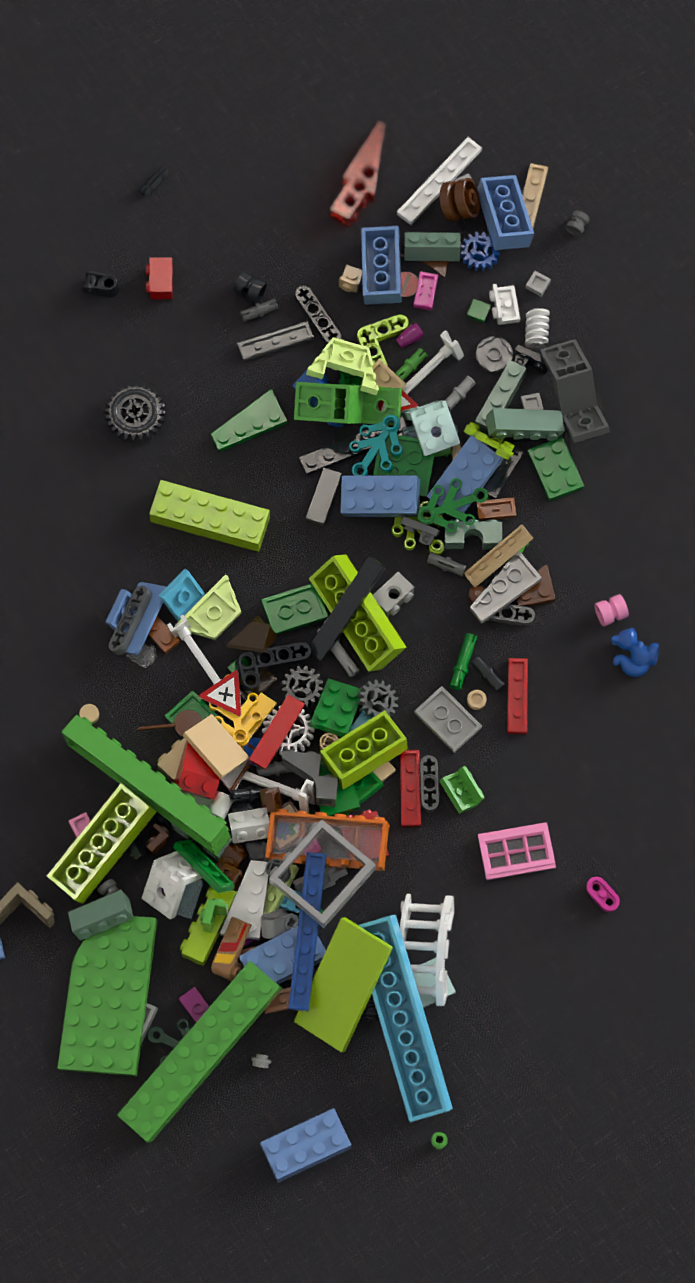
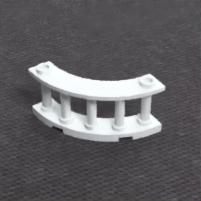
(440, 947)

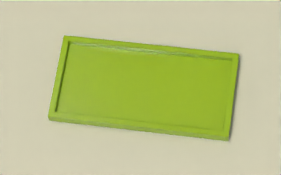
(344, 984)

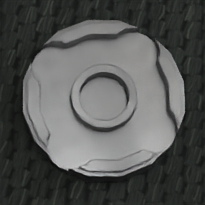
(493, 354)

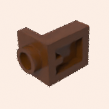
(271, 798)
(155, 843)
(233, 874)

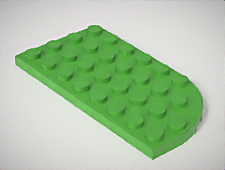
(108, 1000)

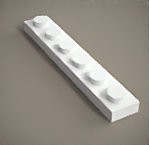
(431, 188)

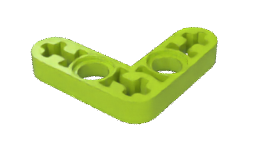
(375, 336)

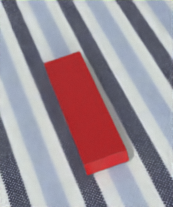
(517, 696)
(276, 732)
(410, 788)

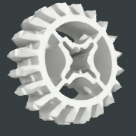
(296, 730)

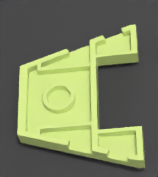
(347, 358)

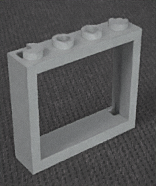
(324, 918)

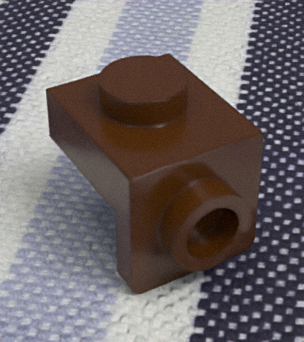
(232, 855)

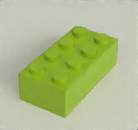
(364, 749)

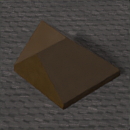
(253, 637)

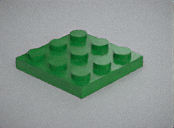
(409, 463)

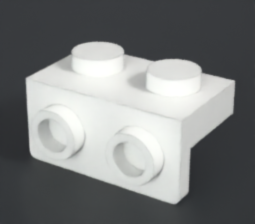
(505, 304)
(249, 825)

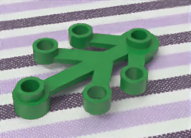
(449, 507)

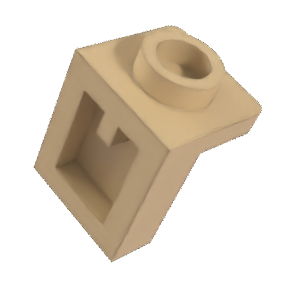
(350, 279)

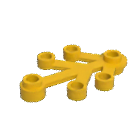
(239, 731)

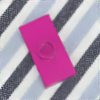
(425, 290)

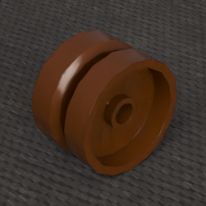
(459, 199)

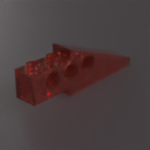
(365, 163)

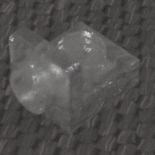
(145, 657)

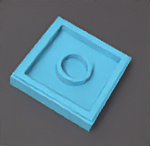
(182, 594)

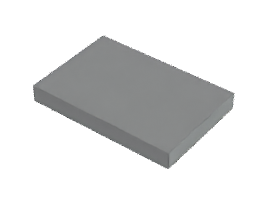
(448, 719)

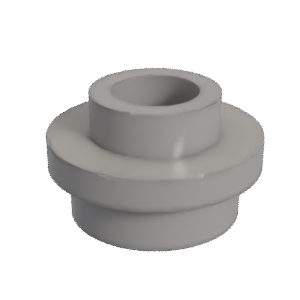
(261, 1061)

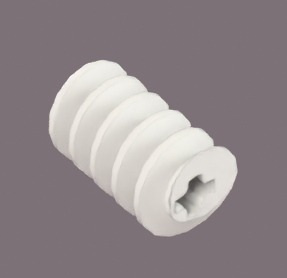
(536, 329)

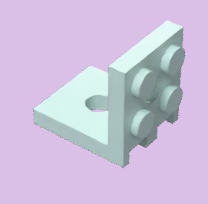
(426, 418)

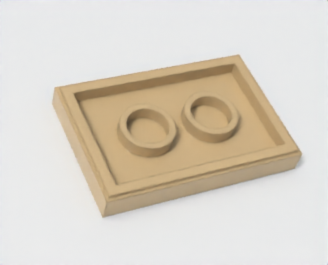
(216, 746)

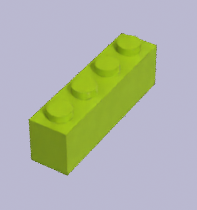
(200, 943)

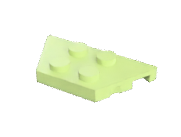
(214, 611)

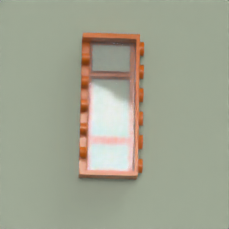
(364, 834)

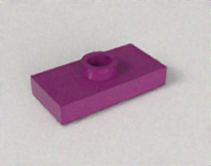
(194, 1004)

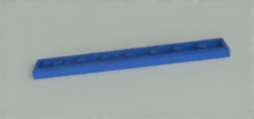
(307, 933)

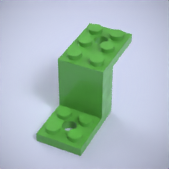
(345, 403)

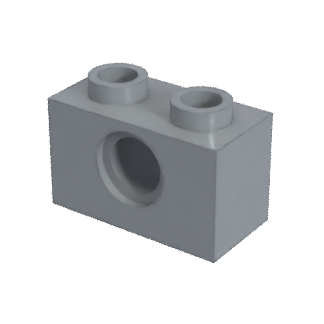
(396, 585)

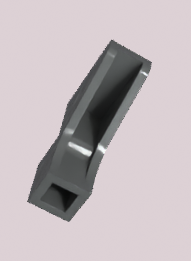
(308, 767)

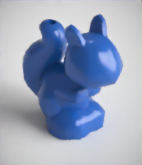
(641, 655)

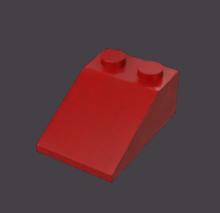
(195, 774)

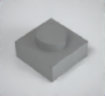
(538, 283)
(532, 402)

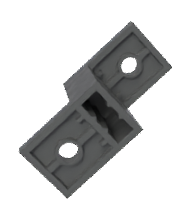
(574, 390)

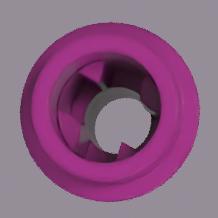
(410, 335)

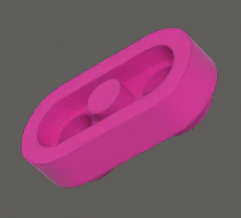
(603, 894)

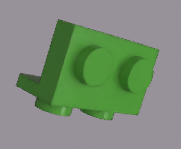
(462, 790)
(208, 915)

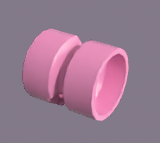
(611, 610)

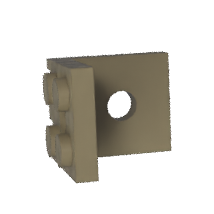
(30, 900)

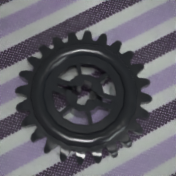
(134, 428)

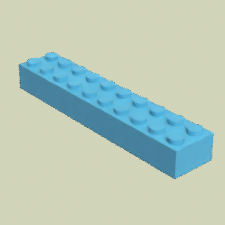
(407, 1028)

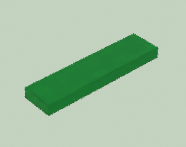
(204, 866)

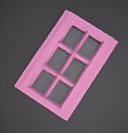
(516, 851)

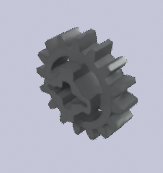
(309, 681)
(373, 691)

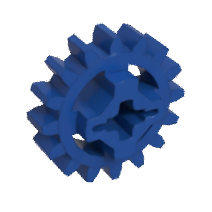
(479, 252)

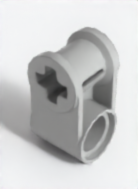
(277, 923)

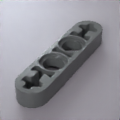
(142, 596)

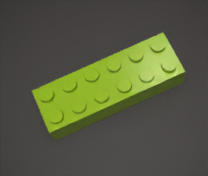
(209, 515)
(369, 628)
(101, 843)

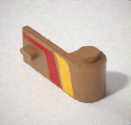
(226, 958)

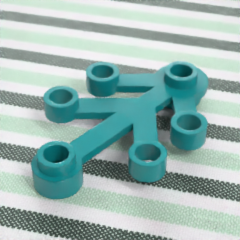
(378, 444)

